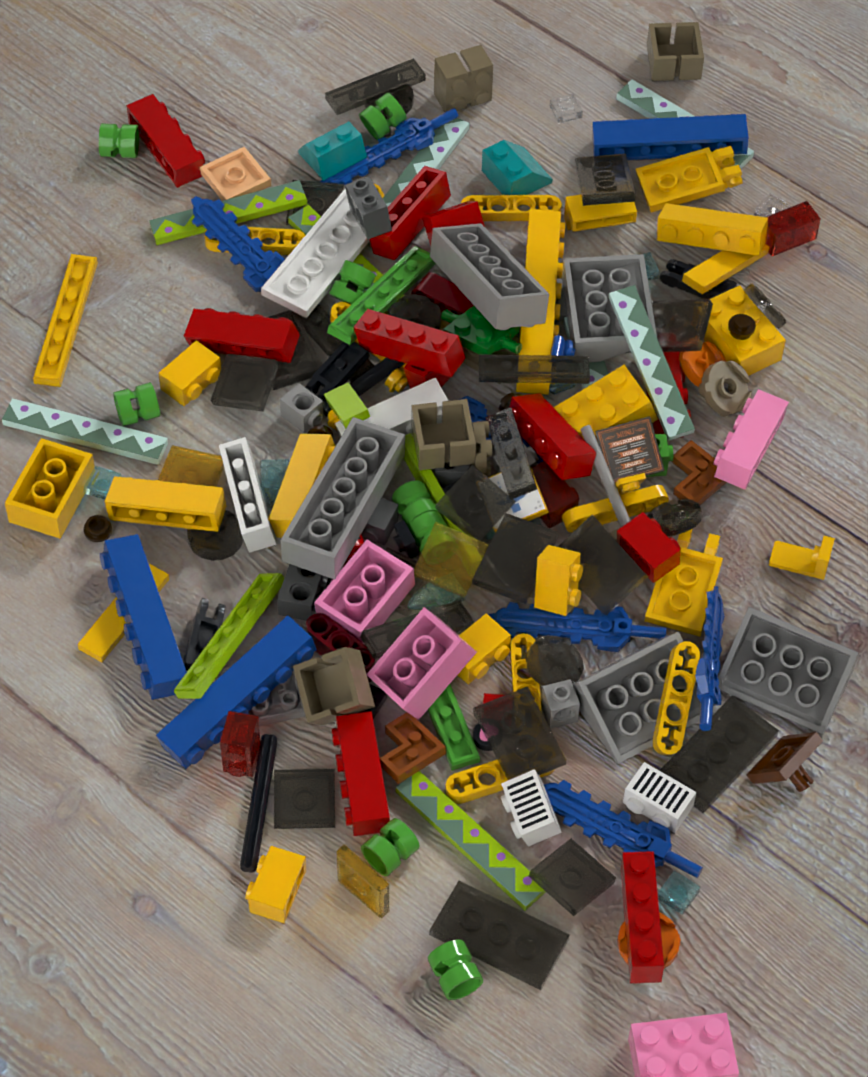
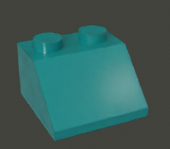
(334, 150)
(513, 169)

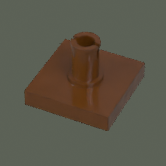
(786, 761)

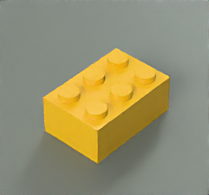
(756, 352)
(607, 403)
(49, 488)

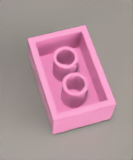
(366, 590)
(421, 663)
(683, 1047)

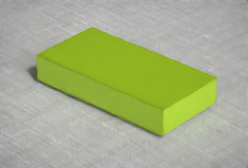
(346, 404)

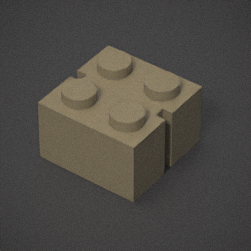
(680, 59)
(456, 86)
(445, 441)
(333, 689)

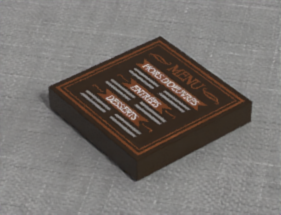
(630, 449)

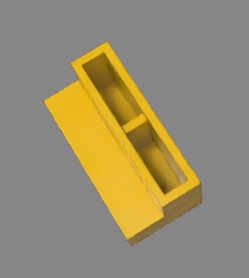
(596, 216)

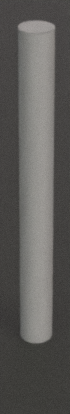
(606, 476)

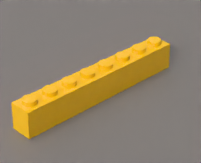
(543, 265)

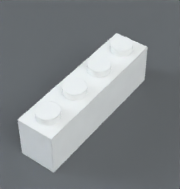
(396, 411)
(247, 495)

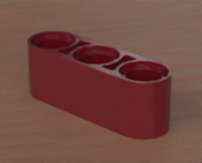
(443, 293)
(335, 637)

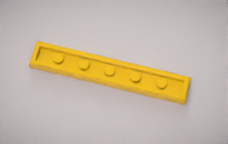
(65, 320)

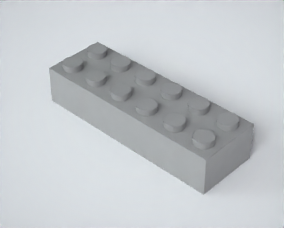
(489, 276)
(343, 498)

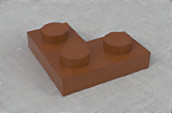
(701, 471)
(415, 748)

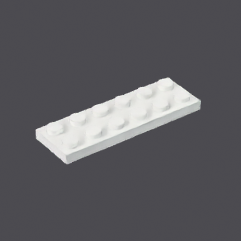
(317, 260)

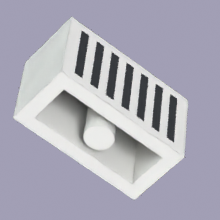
(659, 797)
(530, 808)

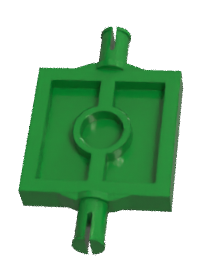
(479, 334)

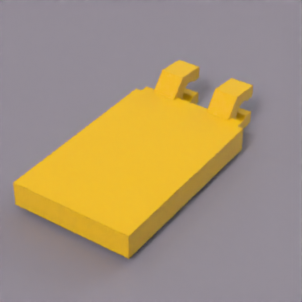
(688, 177)
(681, 594)

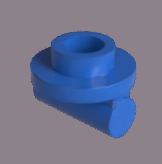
(562, 347)

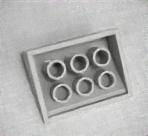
(588, 307)
(787, 670)
(626, 696)

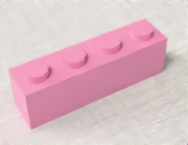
(751, 439)

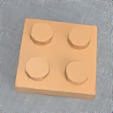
(235, 175)

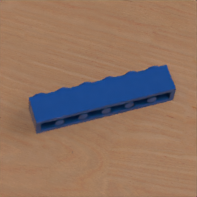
(669, 136)
(144, 615)
(237, 690)

